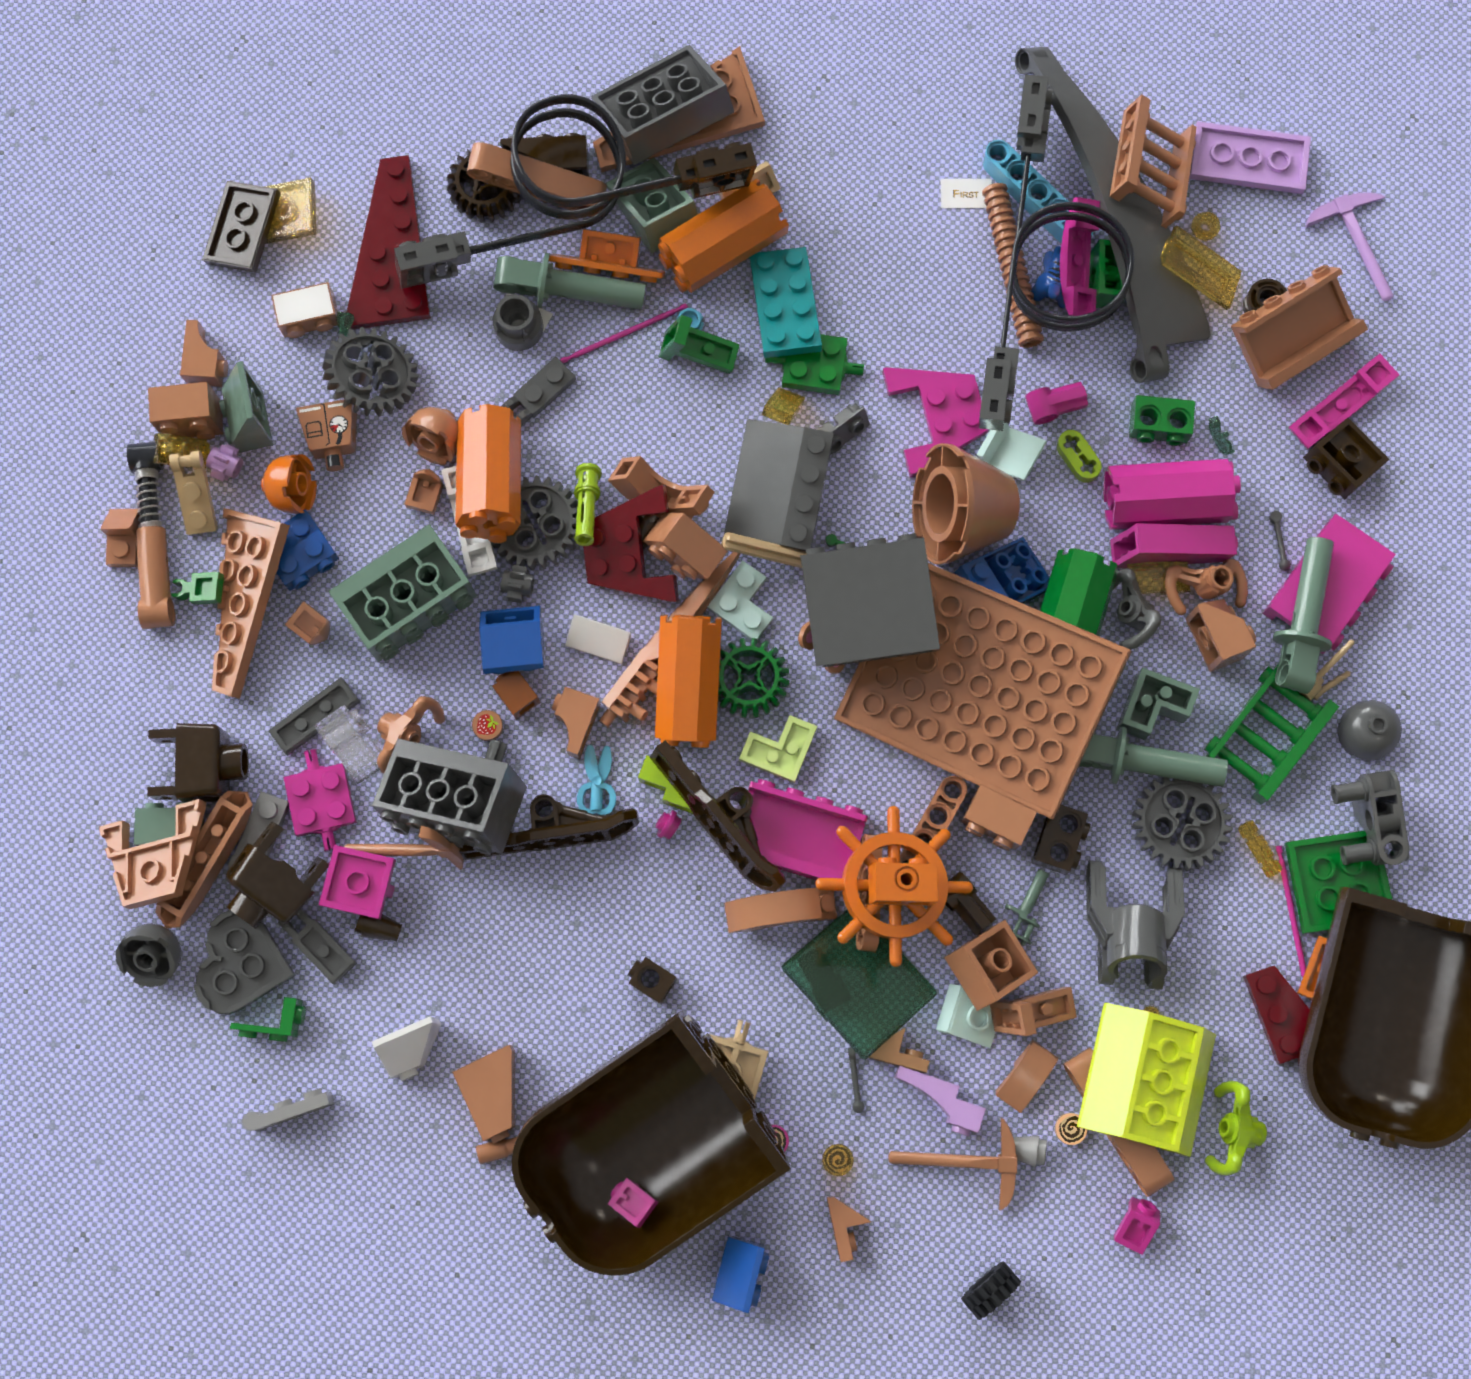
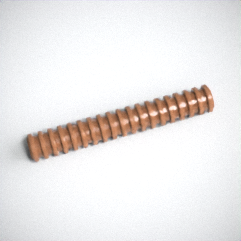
(1004, 233)

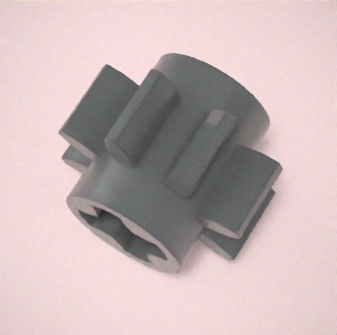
(517, 583)

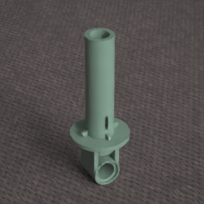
(541, 280)
(1301, 642)
(1120, 755)

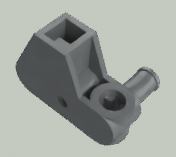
(1380, 818)

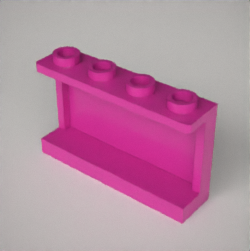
(1353, 572)
(801, 831)

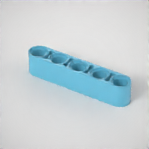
(1012, 164)

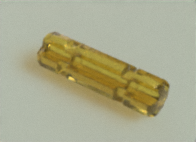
(1260, 848)

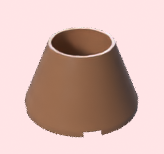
(961, 504)

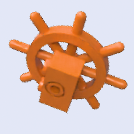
(895, 884)

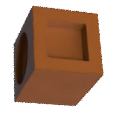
(515, 693)

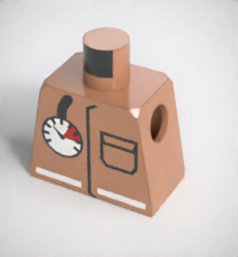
(329, 431)

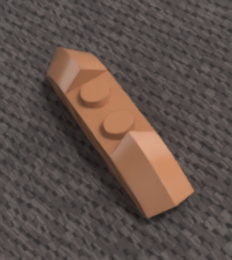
(211, 852)

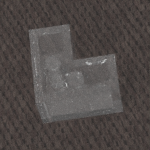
(348, 739)

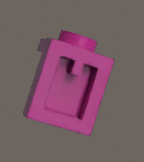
(632, 1202)
(1138, 1225)

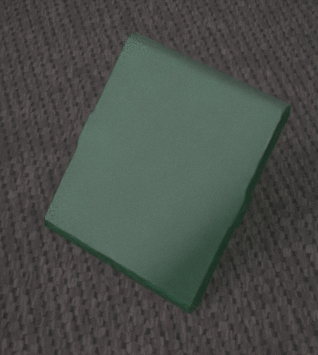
(857, 988)

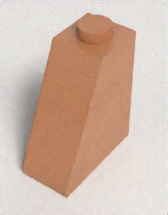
(490, 1092)

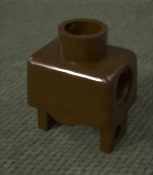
(202, 762)
(268, 883)

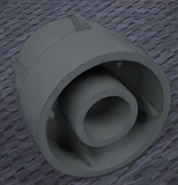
(517, 337)

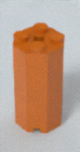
(722, 236)
(488, 473)
(688, 680)

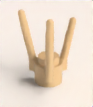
(1318, 690)

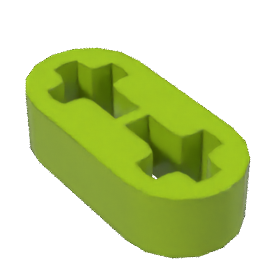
(1084, 452)

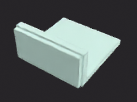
(1011, 451)
(963, 1020)

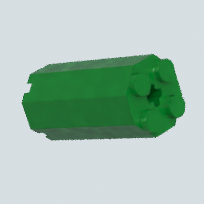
(1080, 589)

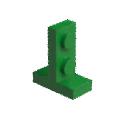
(698, 346)

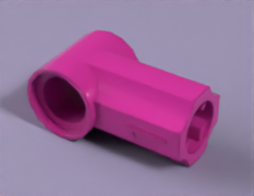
(1048, 404)

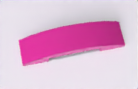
(1075, 264)
(1344, 401)

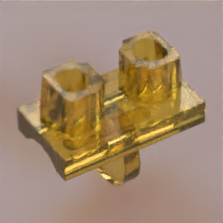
(173, 444)

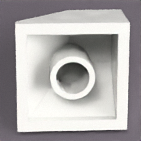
(407, 1048)

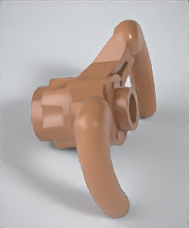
(1207, 582)
(405, 726)

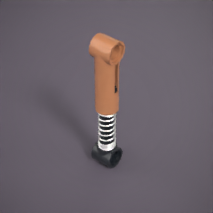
(155, 601)

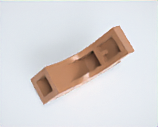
(635, 477)
(780, 909)

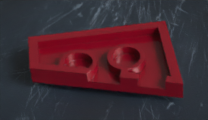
(1279, 1011)

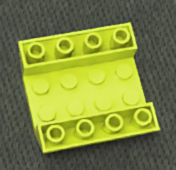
(1147, 1078)

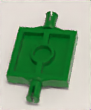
(818, 370)

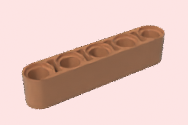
(493, 167)
(941, 803)
(1140, 1159)

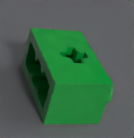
(1104, 273)

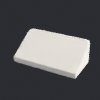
(598, 639)

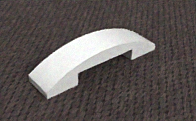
(477, 552)

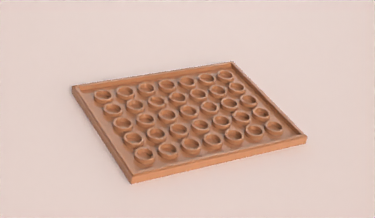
(999, 700)

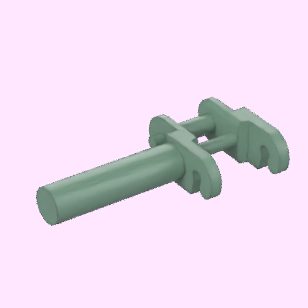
(1027, 906)

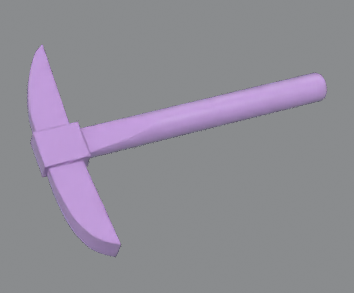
(1344, 207)

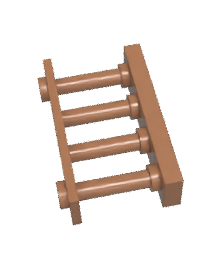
(1130, 161)

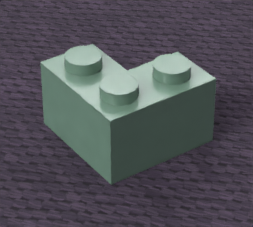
(1155, 695)

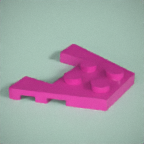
(949, 405)

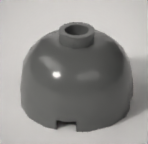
(1369, 730)
(149, 954)

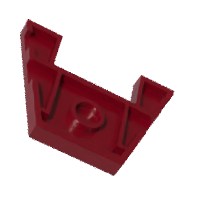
(617, 554)

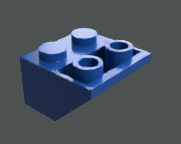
(511, 640)
(739, 1274)

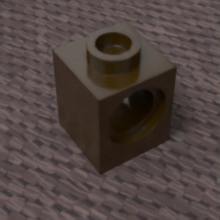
(665, 983)

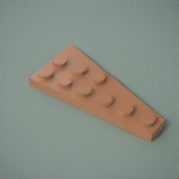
(746, 113)
(249, 573)

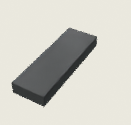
(299, 725)

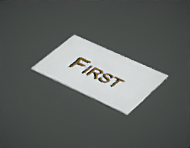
(963, 193)

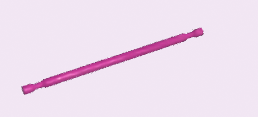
(624, 333)
(1291, 911)

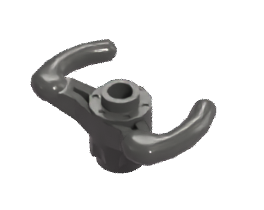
(1135, 610)

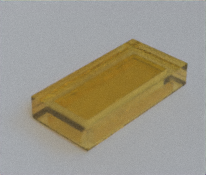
(783, 406)

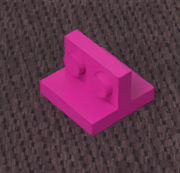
(358, 882)

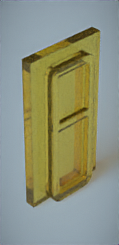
(1200, 267)

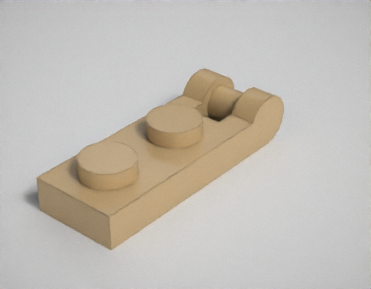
(193, 493)

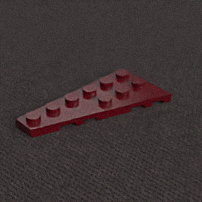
(391, 220)

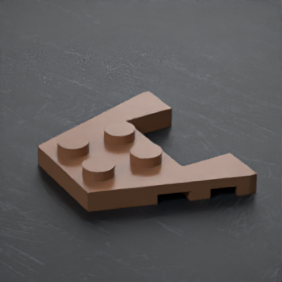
(157, 868)

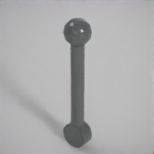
(1275, 518)
(858, 1105)

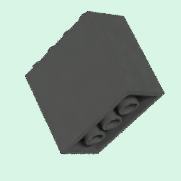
(870, 601)

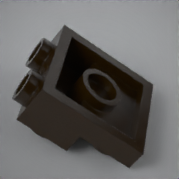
(1345, 459)

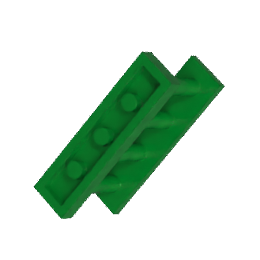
(1283, 761)

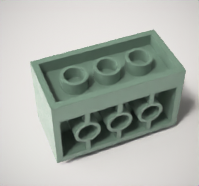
(403, 594)

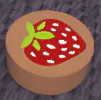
(487, 725)

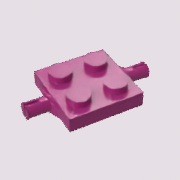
(320, 800)

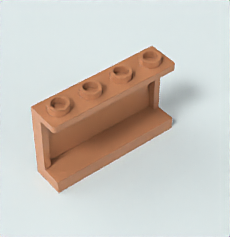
(1297, 328)

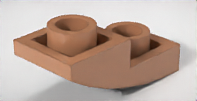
(1027, 1076)

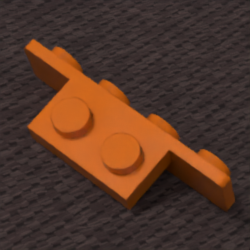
(608, 252)

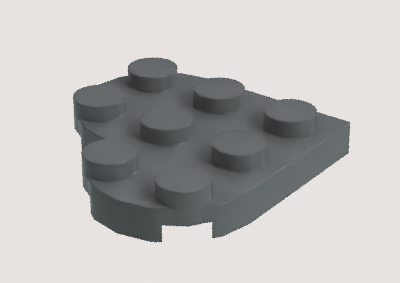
(240, 965)

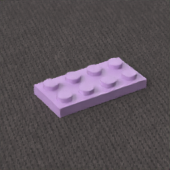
(1250, 157)

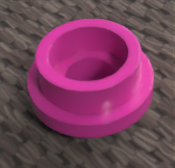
(668, 824)

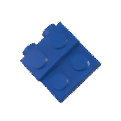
(304, 552)

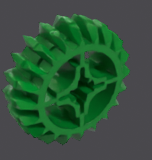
(759, 688)

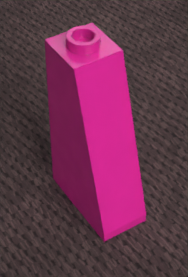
(1174, 543)

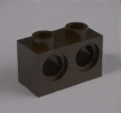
(1053, 836)

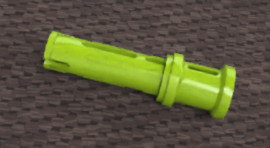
(587, 494)

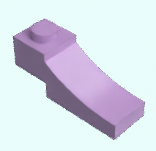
(961, 1114)

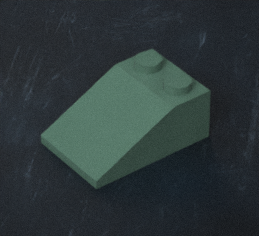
(653, 211)
(245, 411)

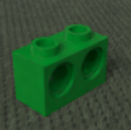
(1161, 411)

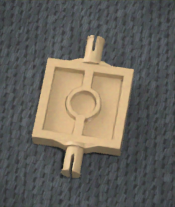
(745, 1058)

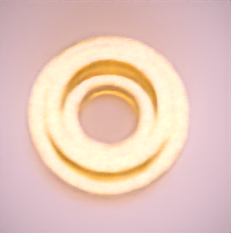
(1210, 220)

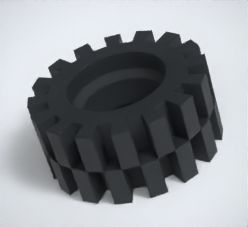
(991, 1290)

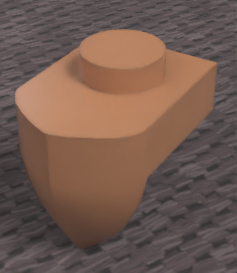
(424, 491)
(309, 624)

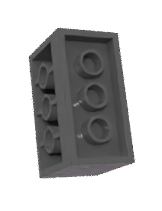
(451, 792)

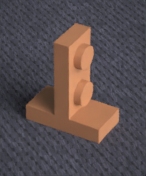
(1033, 1011)

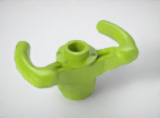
(1237, 1129)

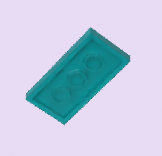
(785, 302)

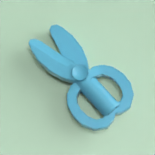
(597, 775)

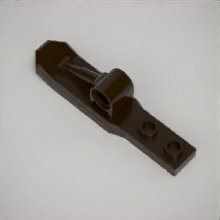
(726, 825)
(562, 829)

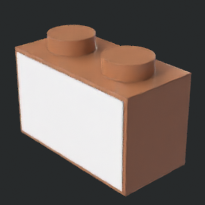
(305, 310)

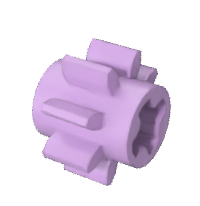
(224, 462)

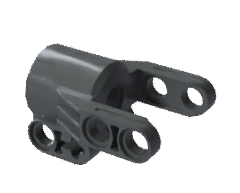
(1133, 929)

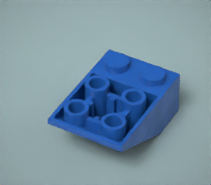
(1008, 571)

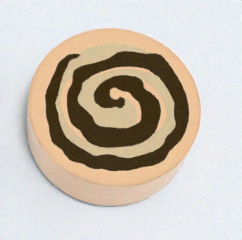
(1067, 1129)

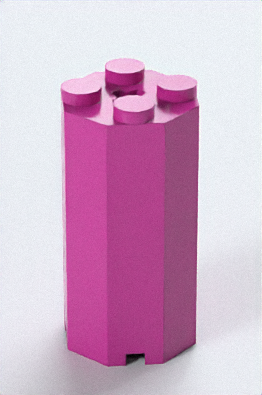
(1171, 493)

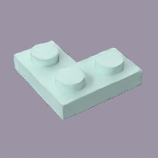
(735, 604)

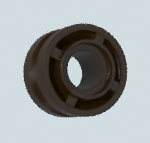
(1261, 289)

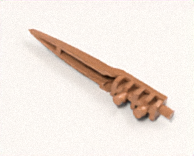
(643, 670)

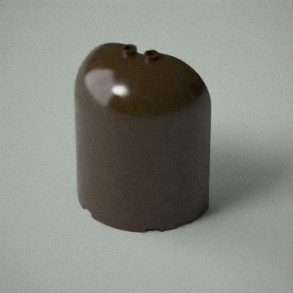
(1391, 1024)
(656, 1114)

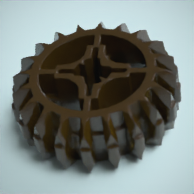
(479, 203)

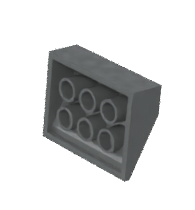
(665, 103)
(779, 483)

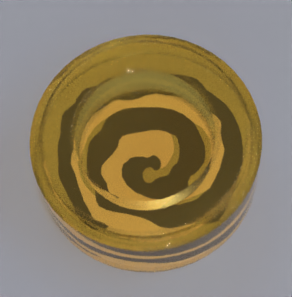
(837, 1160)

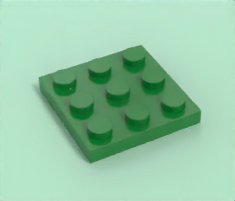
(1320, 873)

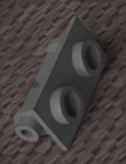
(850, 423)

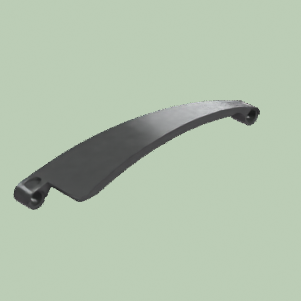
(1159, 302)

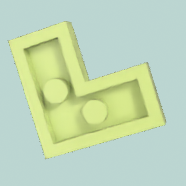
(781, 757)

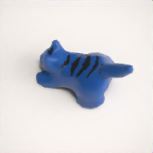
(1048, 283)

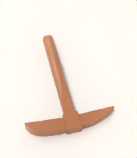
(437, 846)
(1005, 1163)

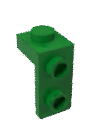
(292, 1016)

